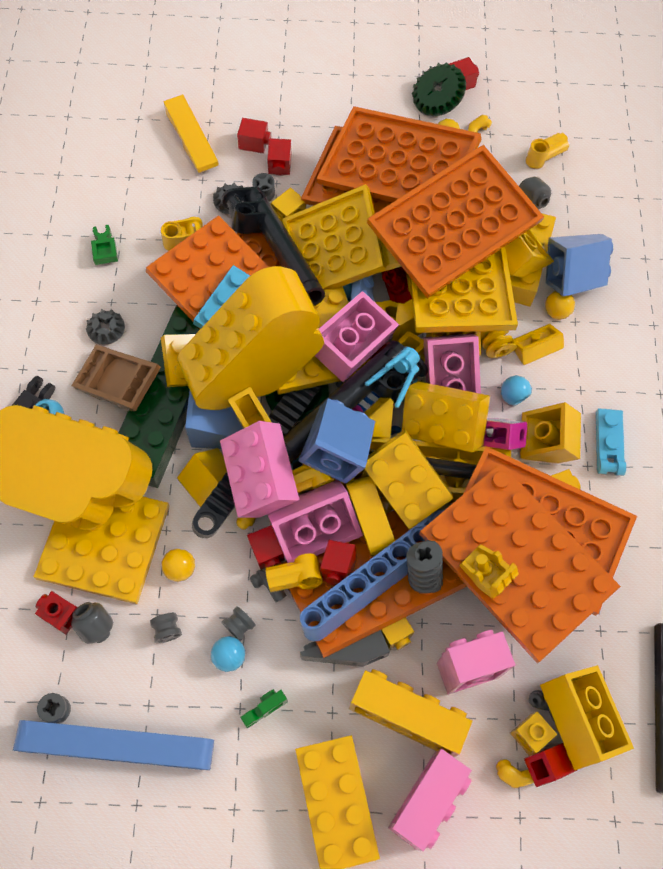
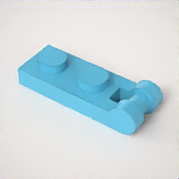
(610, 441)

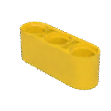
(370, 514)

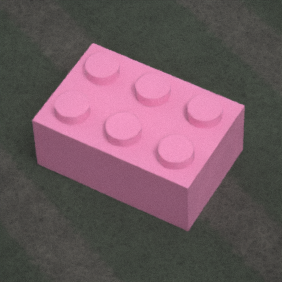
(354, 335)
(453, 361)
(259, 470)
(315, 520)
(475, 661)
(431, 800)

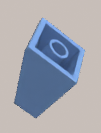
(579, 263)
(208, 427)
(338, 441)

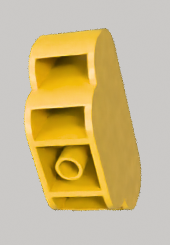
(253, 340)
(68, 467)

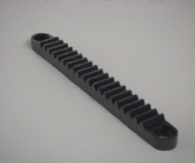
(221, 501)

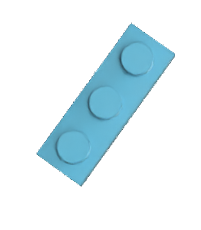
(222, 293)

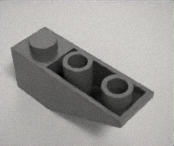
(357, 654)

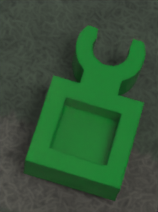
(104, 247)
(269, 703)

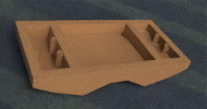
(116, 377)

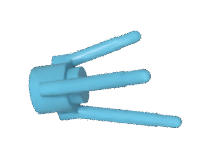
(403, 362)

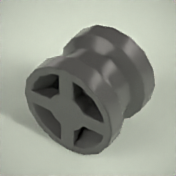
(265, 181)
(238, 623)
(165, 627)
(59, 710)

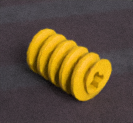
(497, 343)

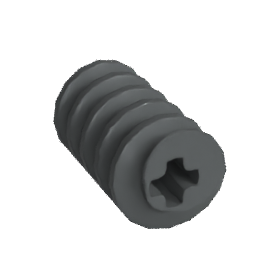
(425, 567)

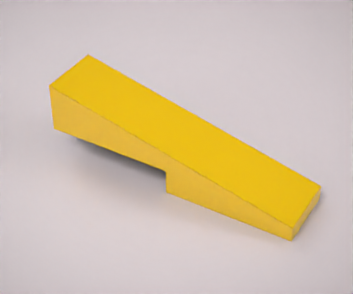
(190, 133)

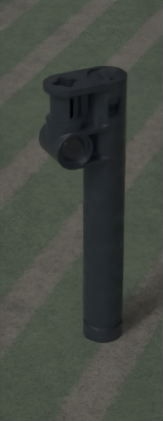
(255, 214)
(354, 391)

